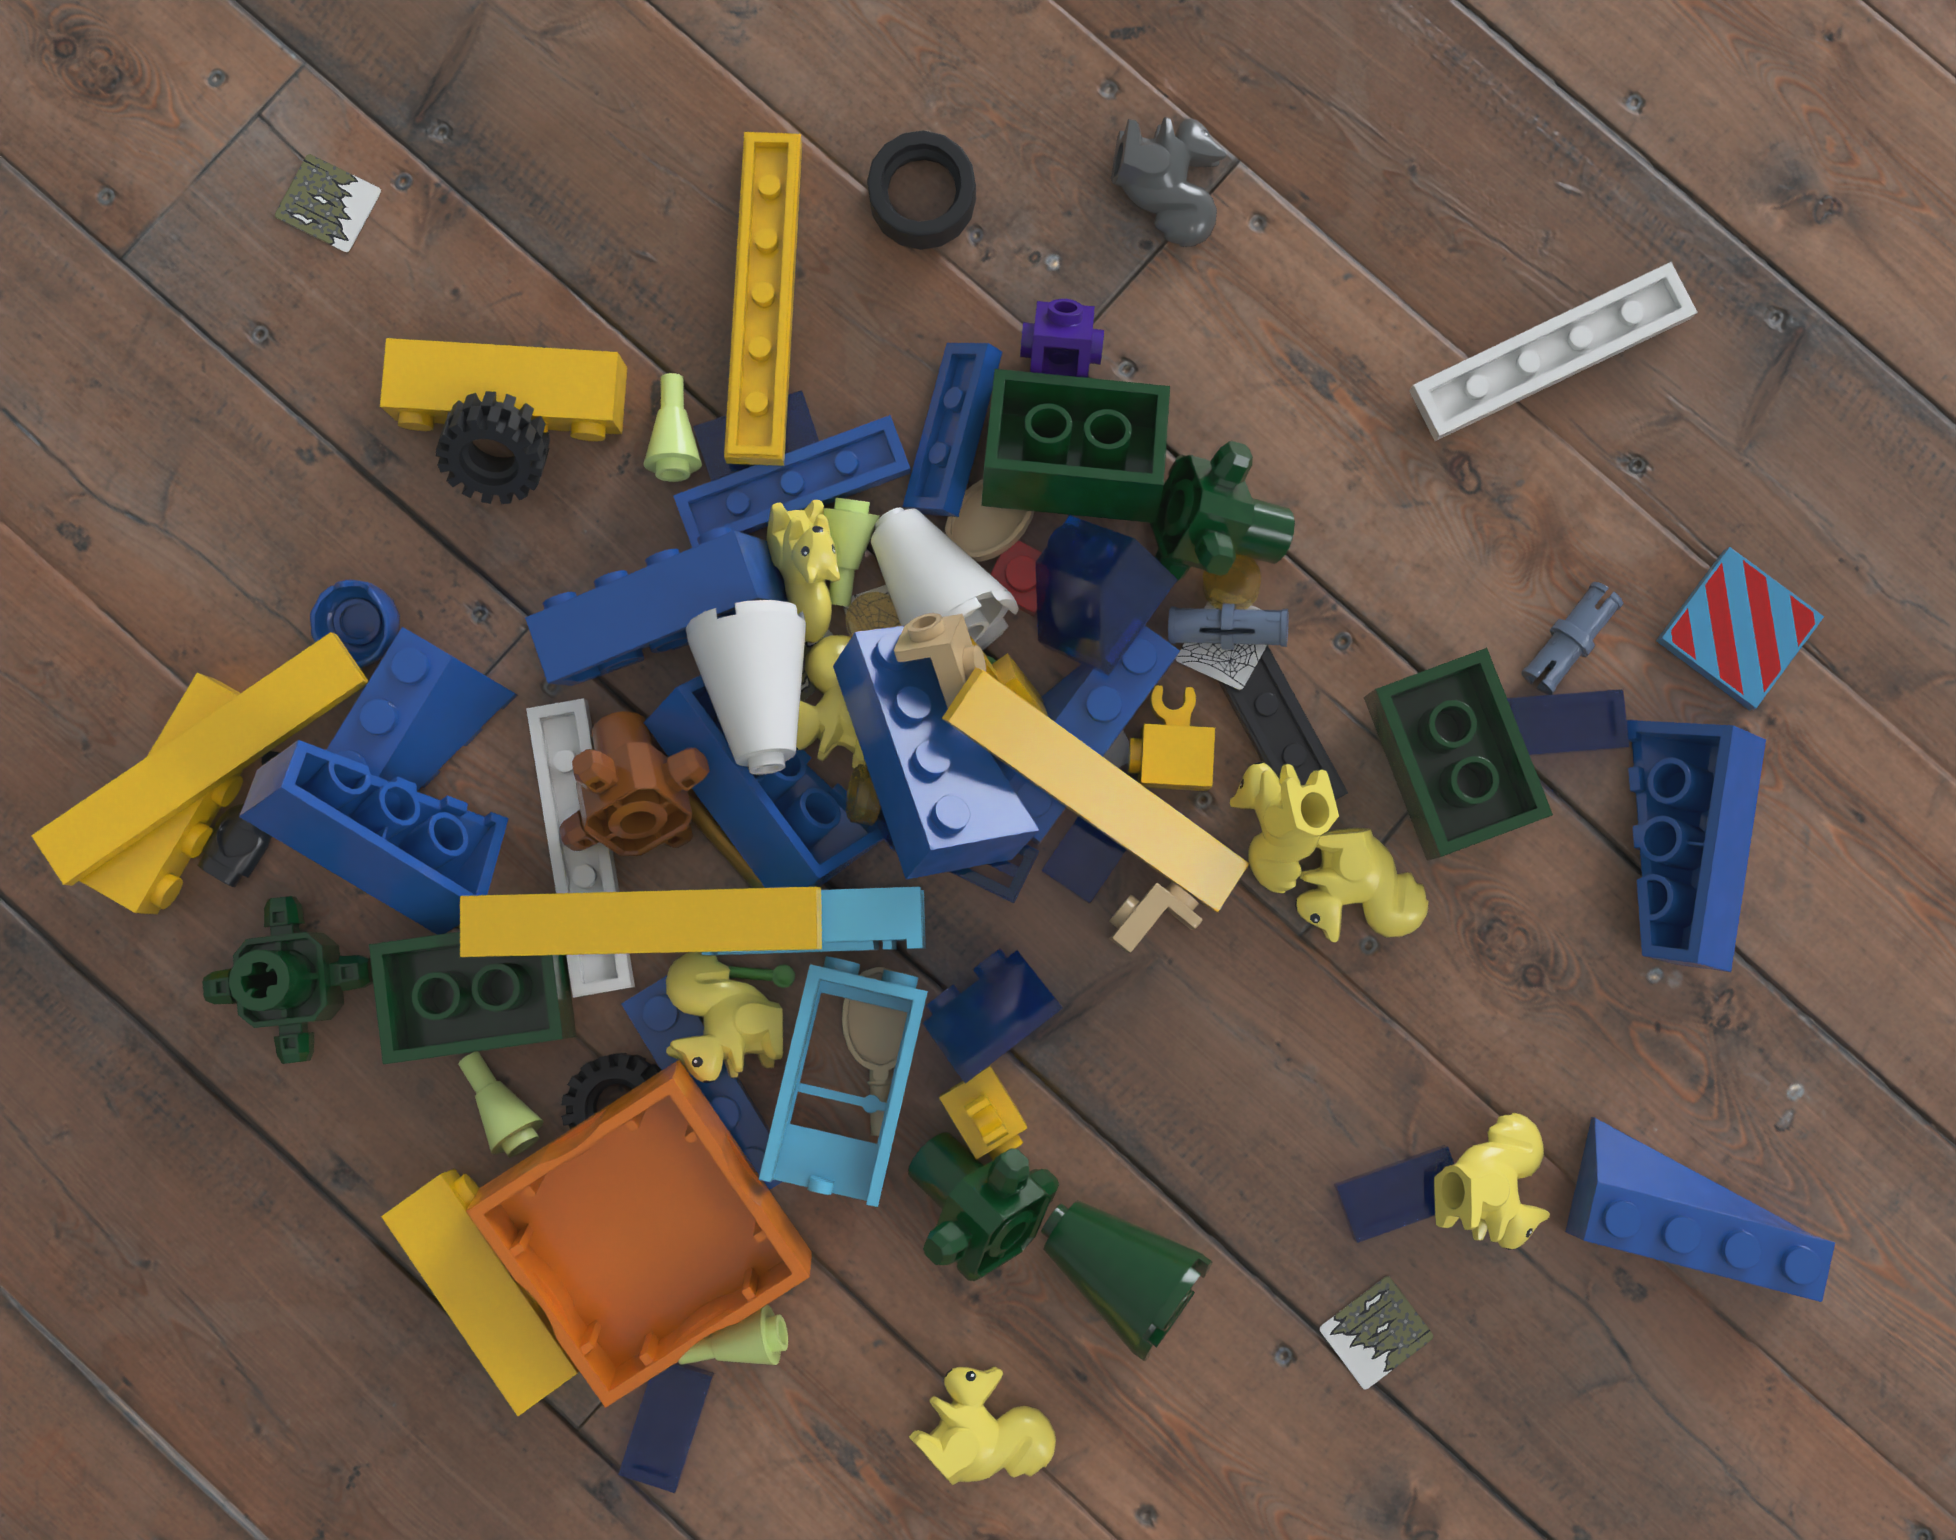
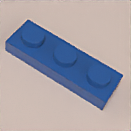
(952, 429)

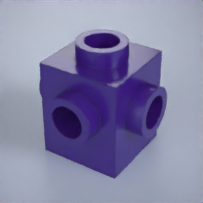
(1062, 339)

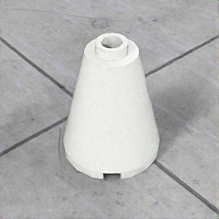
(936, 576)
(753, 678)

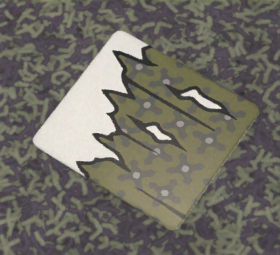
(327, 203)
(1376, 1332)

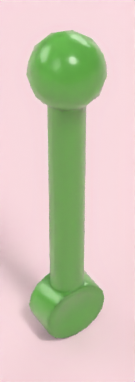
(782, 975)

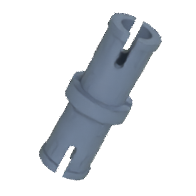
(1228, 626)
(1572, 638)

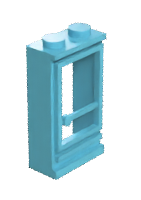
(863, 918)
(828, 1160)

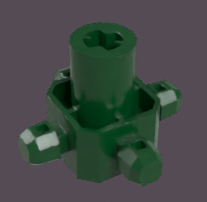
(1212, 517)
(288, 979)
(986, 1208)

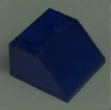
(1096, 592)
(990, 1014)

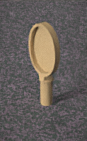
(985, 530)
(874, 1041)

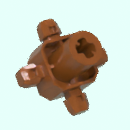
(631, 791)

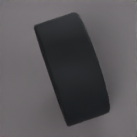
(918, 147)

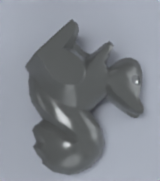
(1156, 177)

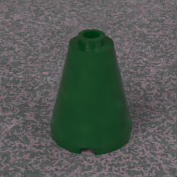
(1124, 1272)

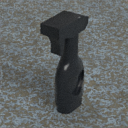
(235, 844)

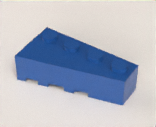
(652, 606)
(934, 784)

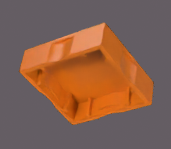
(641, 1233)

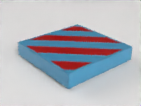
(1740, 628)

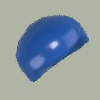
(361, 618)

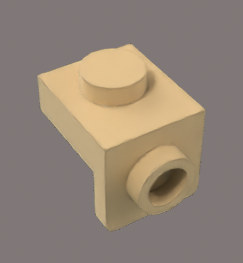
(947, 644)
(1137, 917)

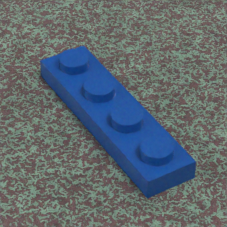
(814, 472)
(662, 1023)

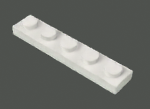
(1553, 351)
(557, 736)

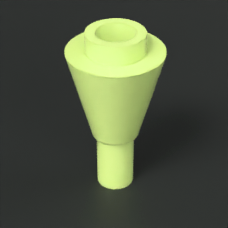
(672, 445)
(851, 532)
(505, 1118)
(752, 1340)

